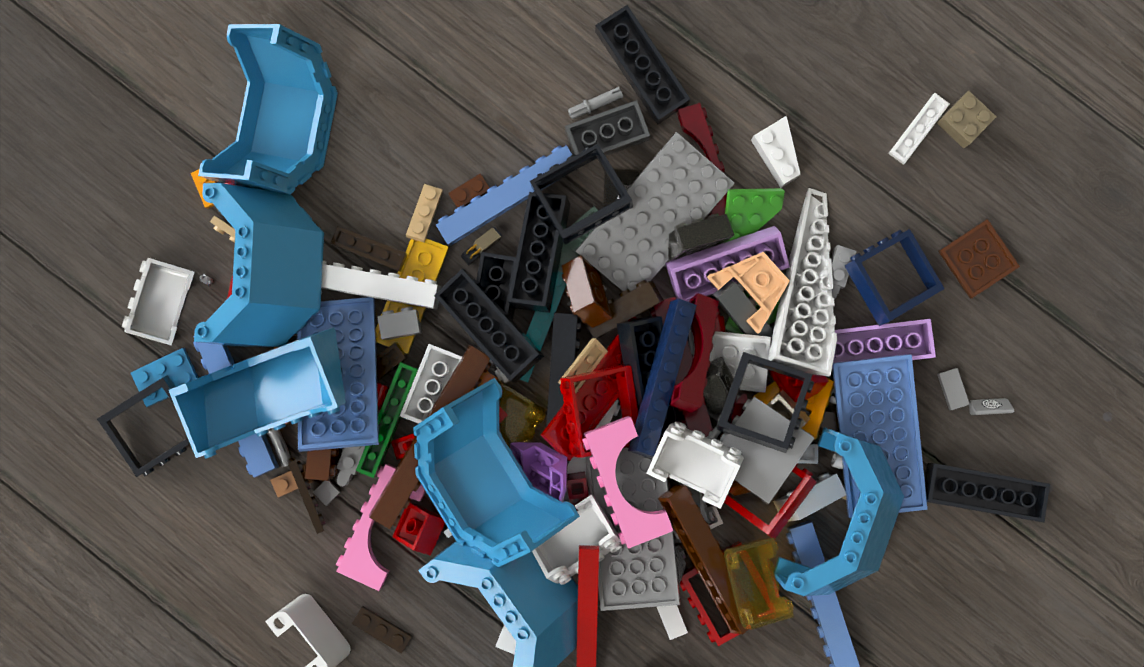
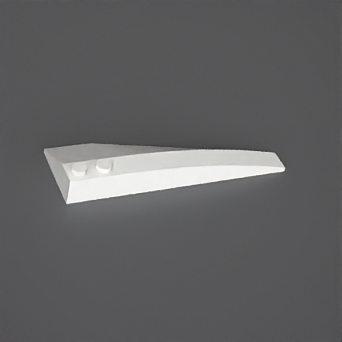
(805, 316)

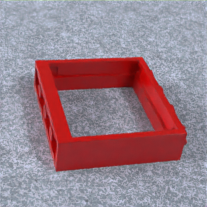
(626, 396)
(787, 509)
(695, 602)

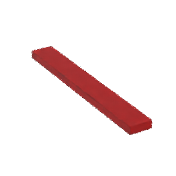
(587, 605)

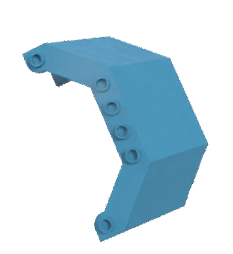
(283, 111)
(273, 268)
(261, 393)
(480, 482)
(869, 526)
(529, 605)

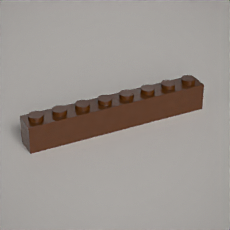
(703, 551)

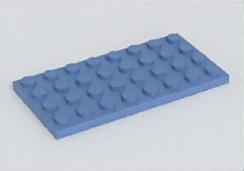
(356, 340)
(880, 407)

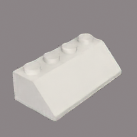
(429, 382)

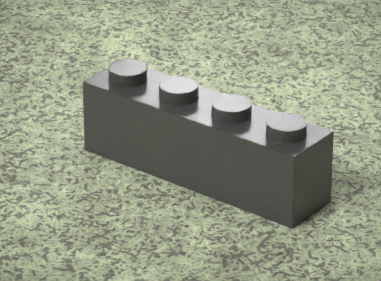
(740, 308)

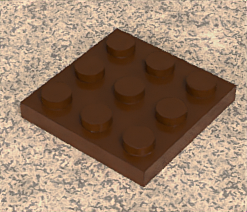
(979, 259)

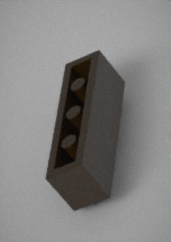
(629, 306)

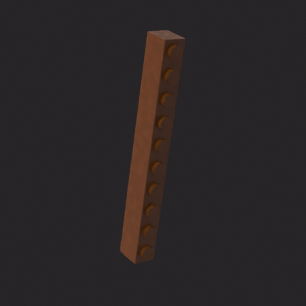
(404, 480)

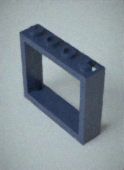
(868, 290)

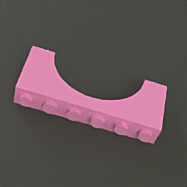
(605, 446)
(359, 558)

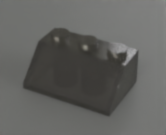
(699, 236)

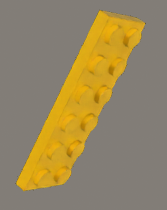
(422, 262)

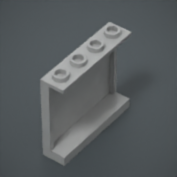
(763, 467)

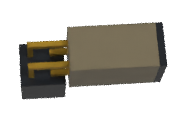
(481, 245)

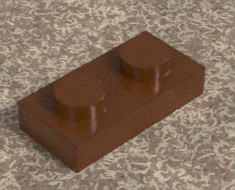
(466, 192)

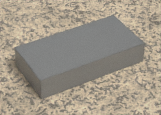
(953, 389)

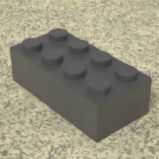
(611, 130)

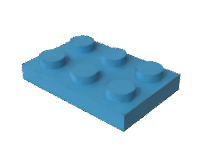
(175, 365)

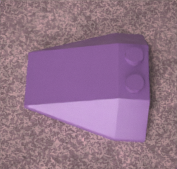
(543, 467)

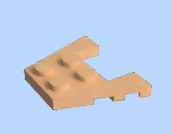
(761, 281)

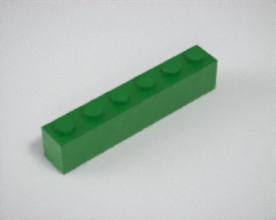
(388, 420)

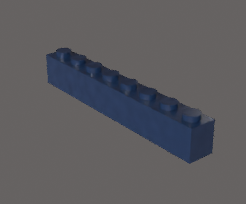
(662, 377)

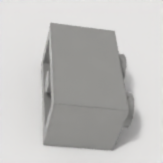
(399, 324)

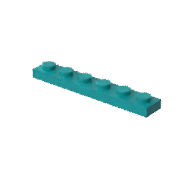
(542, 321)

